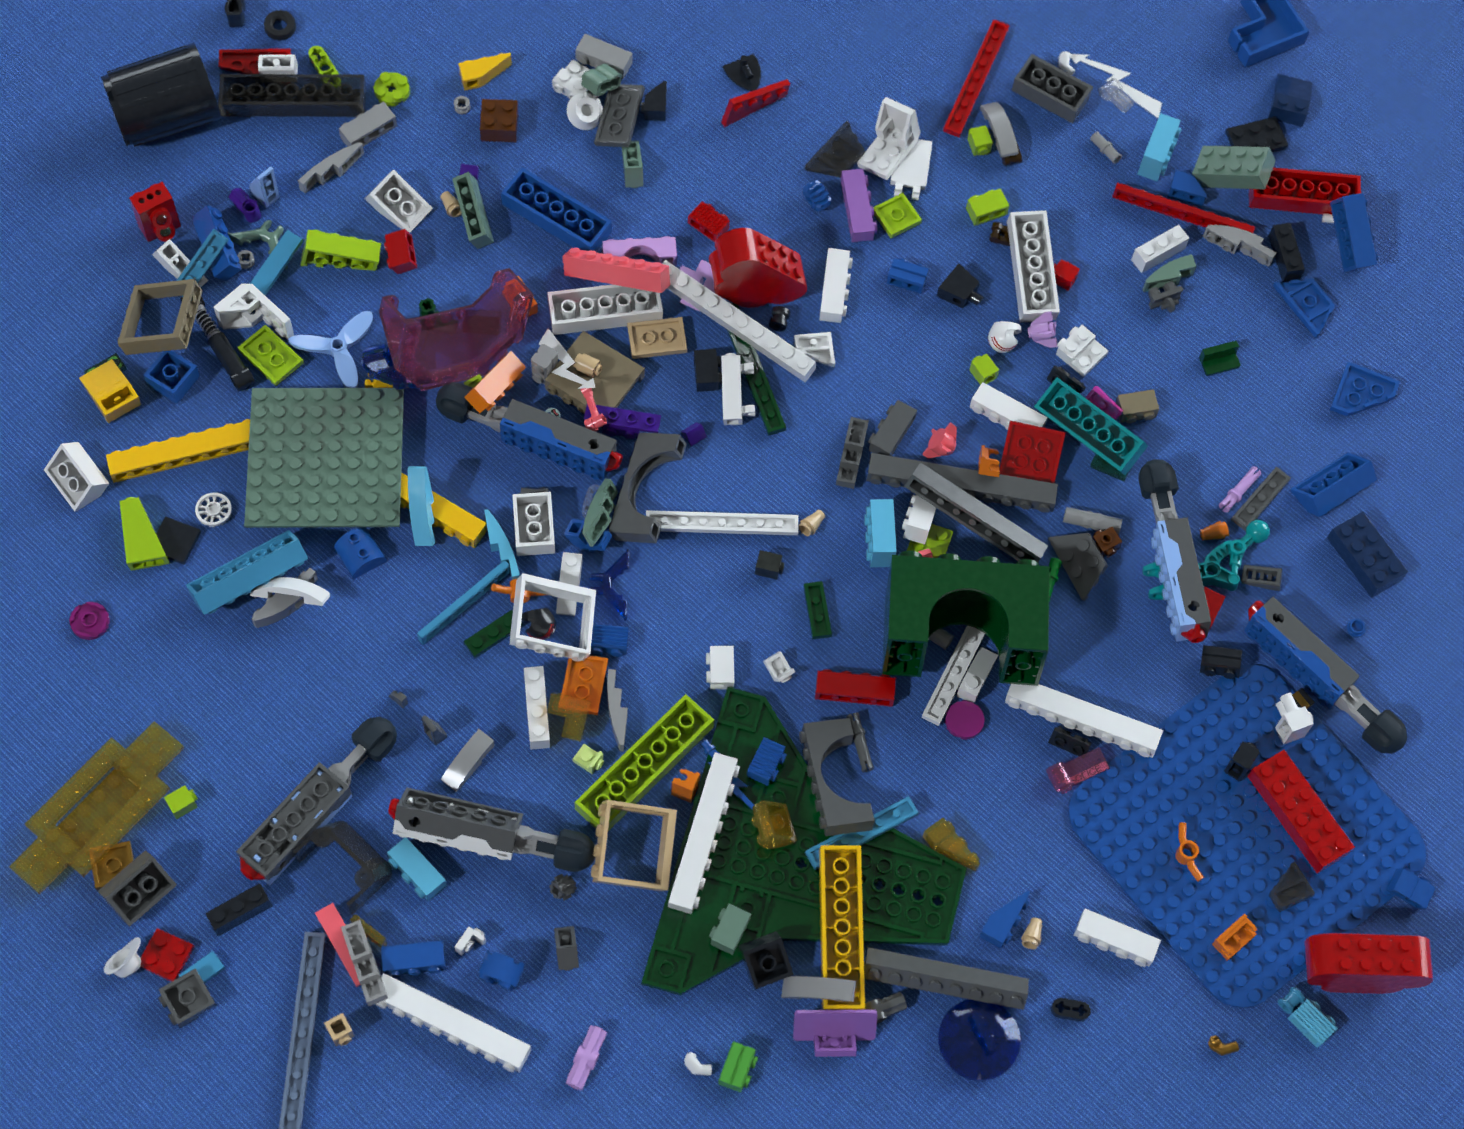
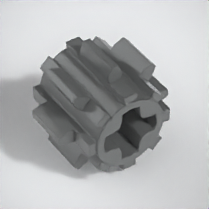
(562, 887)

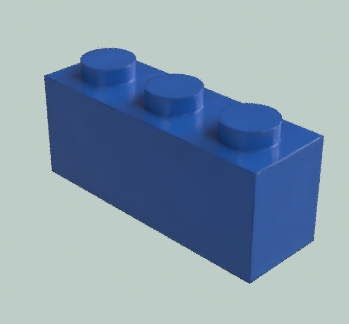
(413, 958)

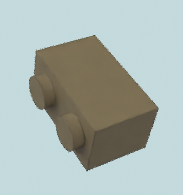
(1137, 406)

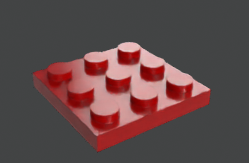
(1031, 452)

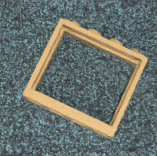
(665, 847)

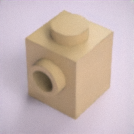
(339, 1030)

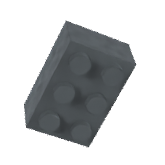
(137, 888)

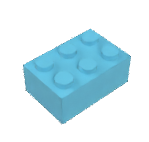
(1160, 147)
(880, 532)

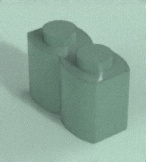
(601, 79)

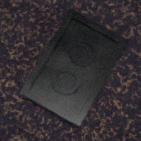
(1258, 134)

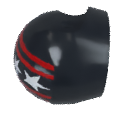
(542, 623)

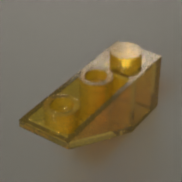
(944, 840)

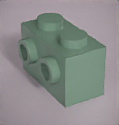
(730, 928)

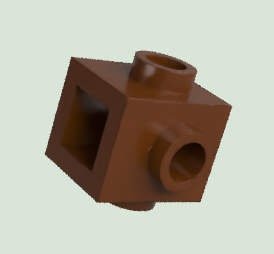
(1107, 541)

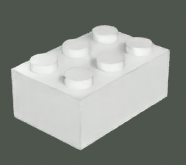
(533, 523)

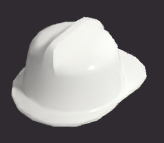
(125, 960)

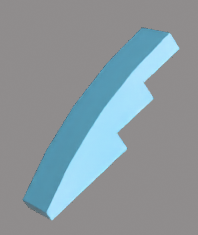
(420, 507)
(500, 543)

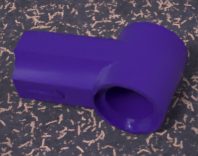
(245, 204)

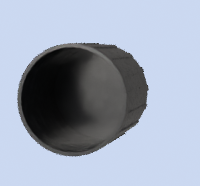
(161, 95)

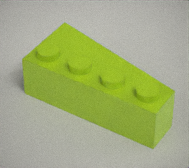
(339, 251)

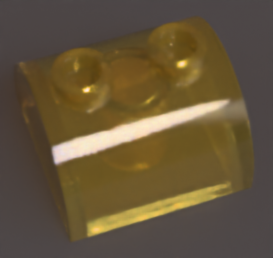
(773, 824)

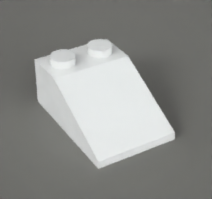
(398, 202)

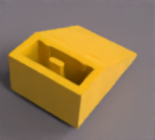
(110, 391)

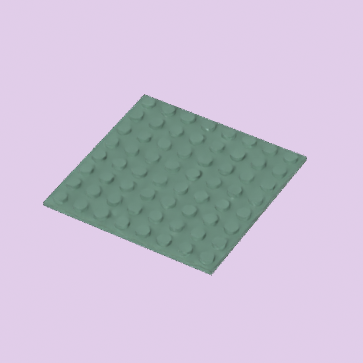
(324, 457)

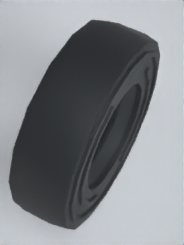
(278, 15)

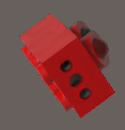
(155, 212)

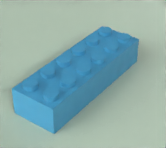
(247, 572)

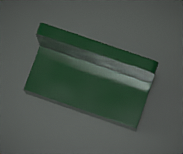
(1220, 358)

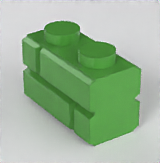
(737, 1066)

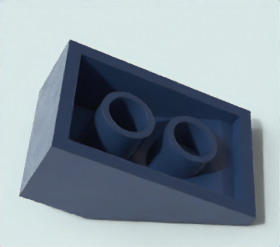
(1291, 100)

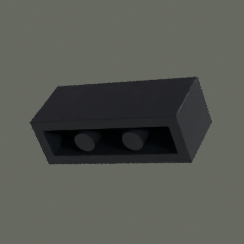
(1287, 252)
(238, 909)

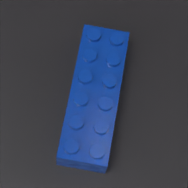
(556, 211)

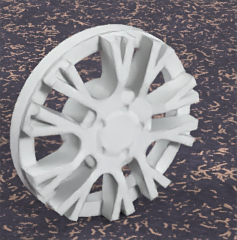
(213, 509)

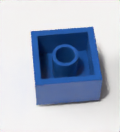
(171, 375)

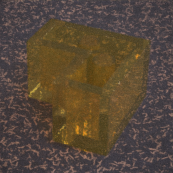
(575, 711)

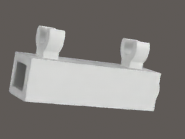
(732, 389)

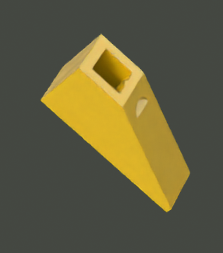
(481, 71)

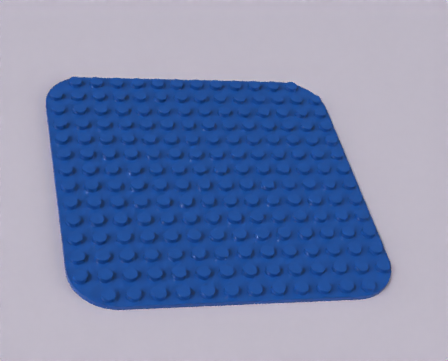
(1134, 817)

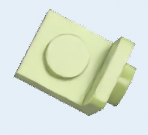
(589, 759)

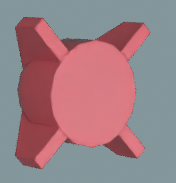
(941, 442)

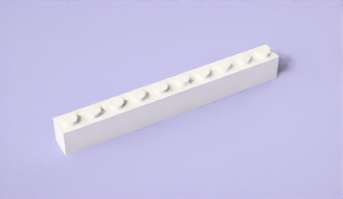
(740, 324)

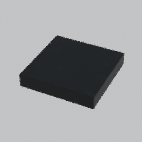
(177, 539)

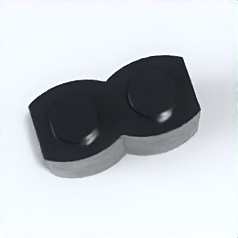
(235, 12)

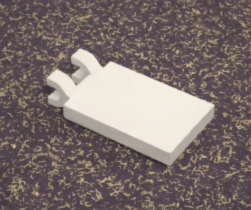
(913, 169)

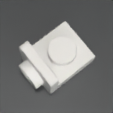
(466, 941)

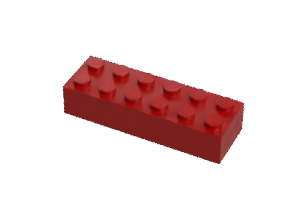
(1303, 191)
(1300, 811)

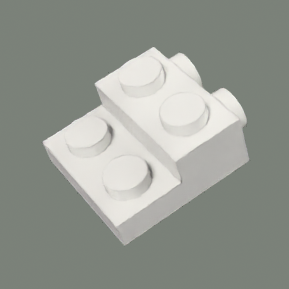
(569, 80)
(1081, 350)

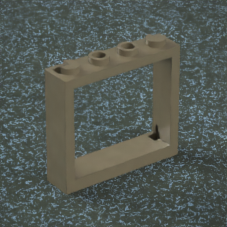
(166, 342)

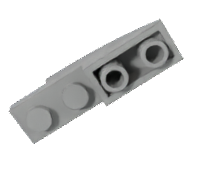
(1234, 238)
(279, 605)

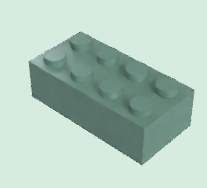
(1234, 167)

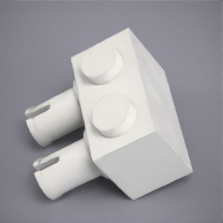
(1294, 721)

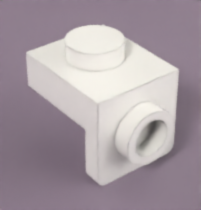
(778, 667)

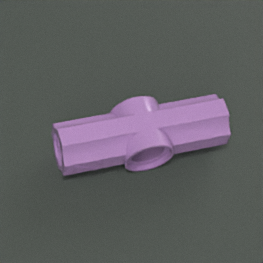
(586, 1057)

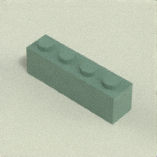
(473, 210)

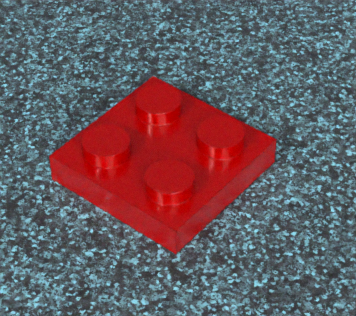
(166, 955)

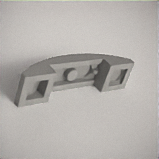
(1001, 128)
(818, 988)

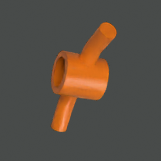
(511, 590)
(1192, 847)

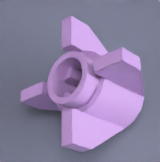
(1043, 330)

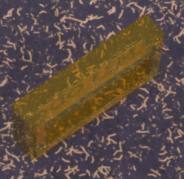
(371, 933)

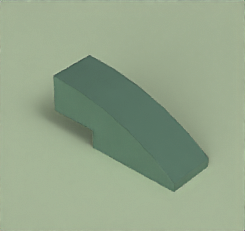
(1171, 271)

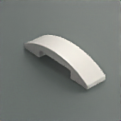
(312, 593)

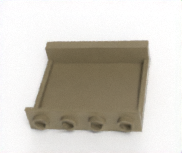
(612, 383)

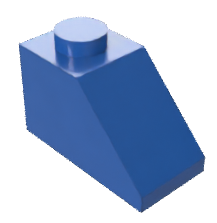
(1186, 189)

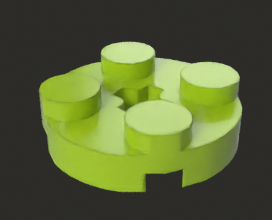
(389, 80)

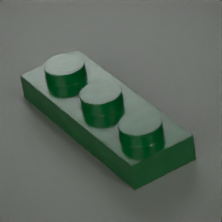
(817, 610)
(490, 635)

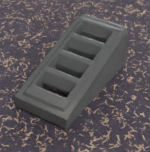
(1276, 572)
(433, 730)

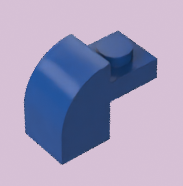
(576, 537)

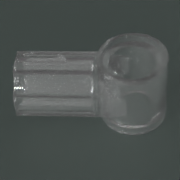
(1113, 91)

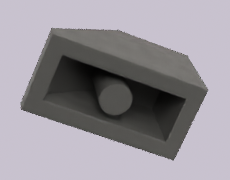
(566, 948)

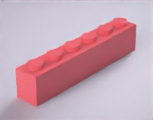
(616, 270)

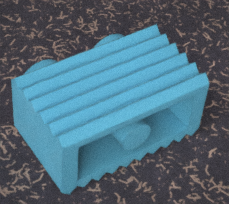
(1313, 1022)

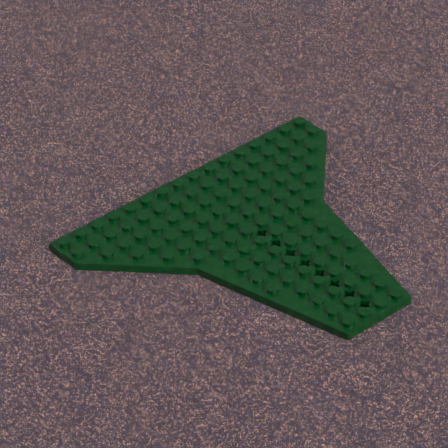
(772, 884)

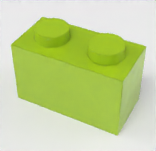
(987, 206)

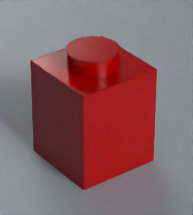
(1065, 274)

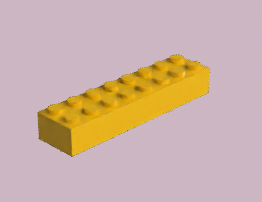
(842, 920)

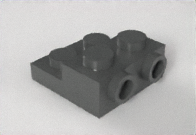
(186, 998)

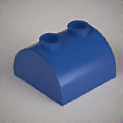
(359, 552)

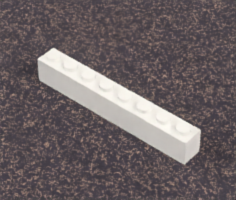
(1085, 717)
(703, 832)
(454, 1024)

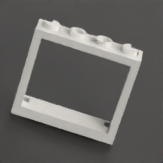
(559, 590)

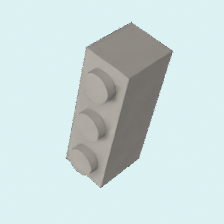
(597, 52)
(368, 125)

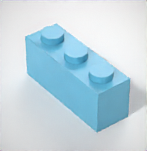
(416, 869)

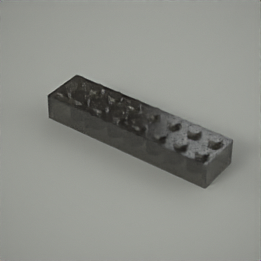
(292, 95)

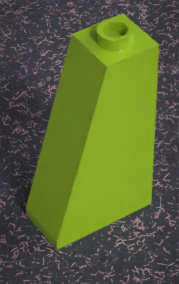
(140, 538)

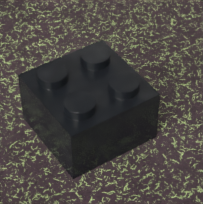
(766, 960)

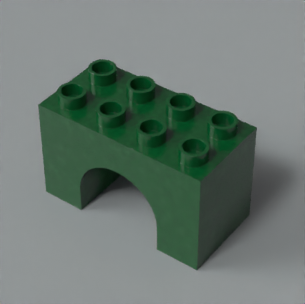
(992, 596)

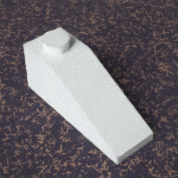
(174, 260)
(570, 574)
(976, 675)

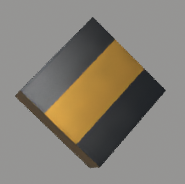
(1302, 699)

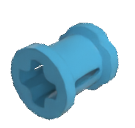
(1291, 1000)

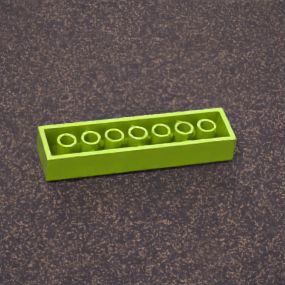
(647, 760)

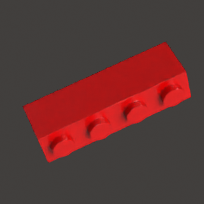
(855, 688)

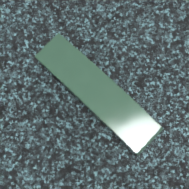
(598, 512)

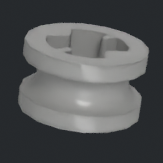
(464, 100)
(246, 254)

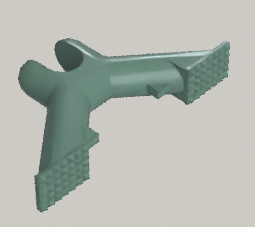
(259, 234)

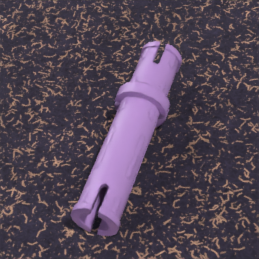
(1235, 494)

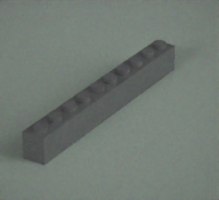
(989, 489)

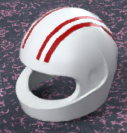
(1002, 336)

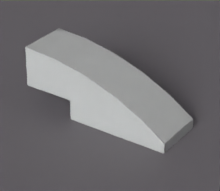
(468, 760)

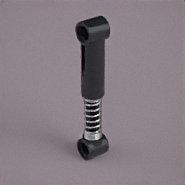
(239, 374)

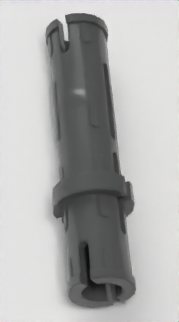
(860, 743)

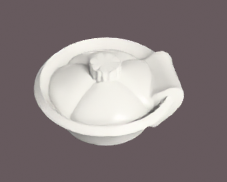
(584, 111)

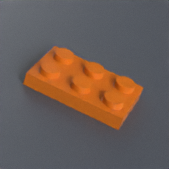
(586, 680)

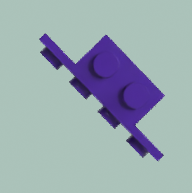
(626, 422)

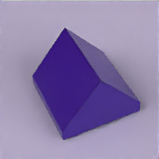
(694, 433)

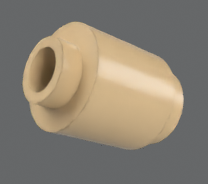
(587, 365)

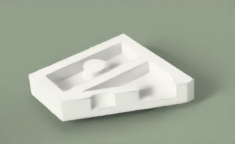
(817, 347)

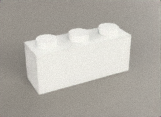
(1160, 248)
(919, 520)

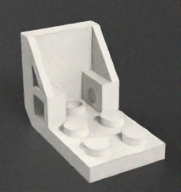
(896, 136)
(236, 308)

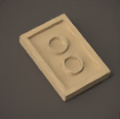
(657, 337)

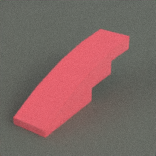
(332, 923)

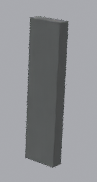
(1261, 498)

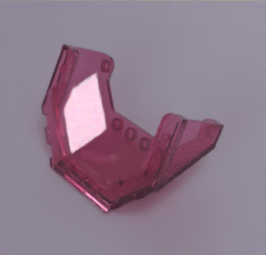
(460, 340)

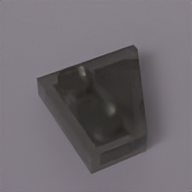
(1291, 889)

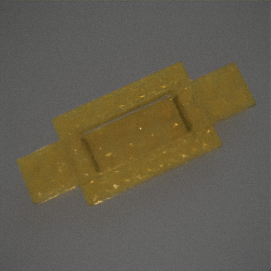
(104, 814)

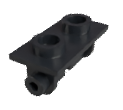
(1065, 377)
(1062, 738)

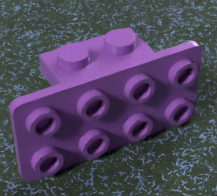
(834, 1030)

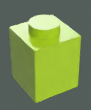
(980, 140)
(984, 369)
(181, 801)

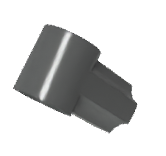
(887, 1006)

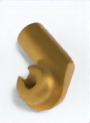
(1222, 1049)

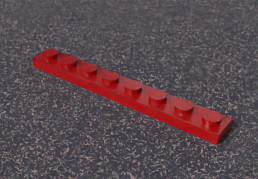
(976, 78)
(1174, 208)

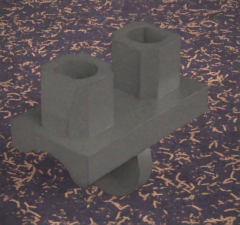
(1167, 299)

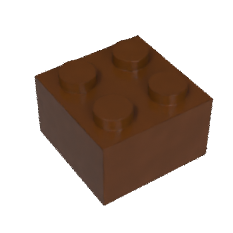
(499, 120)

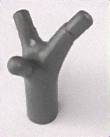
(529, 490)

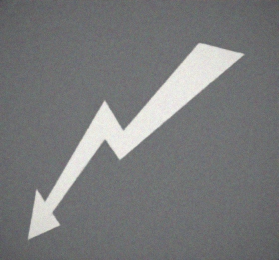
(1143, 100)
(551, 341)

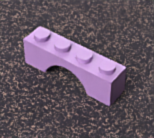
(656, 248)

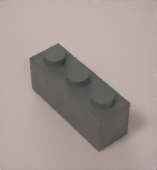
(892, 429)

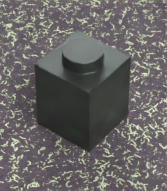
(769, 565)

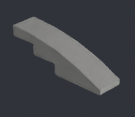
(334, 164)
(617, 714)
(364, 962)

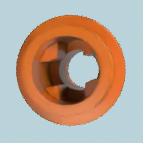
(1215, 531)

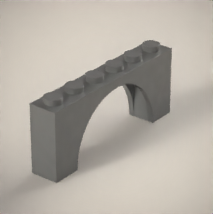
(649, 453)
(836, 813)

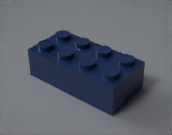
(1367, 554)

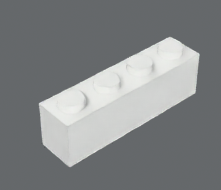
(835, 285)
(1003, 409)
(536, 707)
(1117, 938)

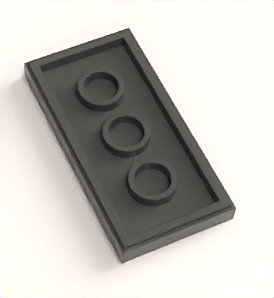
(619, 116)

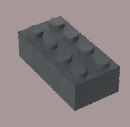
(1052, 88)

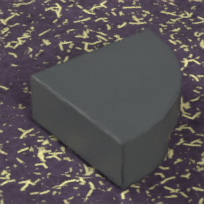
(399, 698)

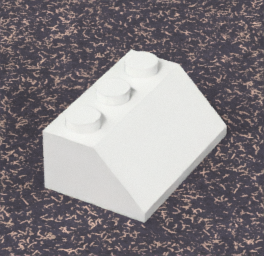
(76, 475)

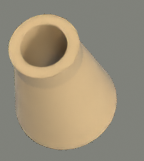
(451, 204)
(811, 523)
(1032, 936)

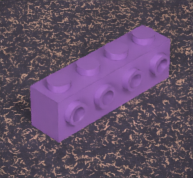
(857, 205)

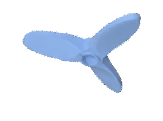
(348, 337)

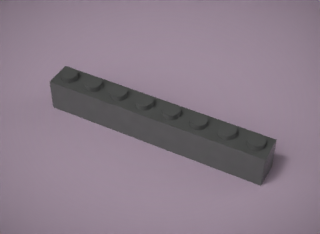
(975, 515)
(946, 978)

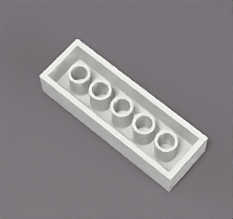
(1032, 265)
(601, 308)

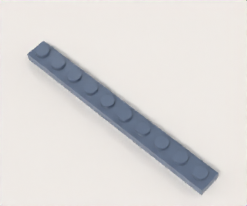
(302, 1031)

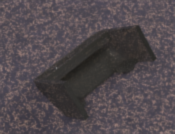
(374, 868)

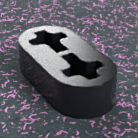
(1069, 1014)

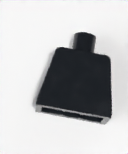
(960, 288)

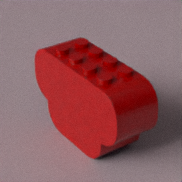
(756, 269)
(1368, 962)

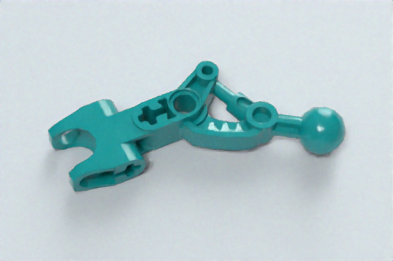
(1256, 532)

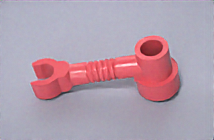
(595, 420)

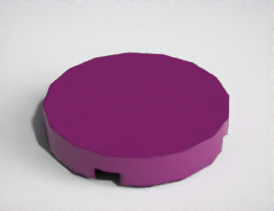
(89, 620)
(964, 720)

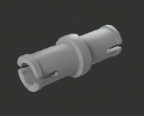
(1106, 147)

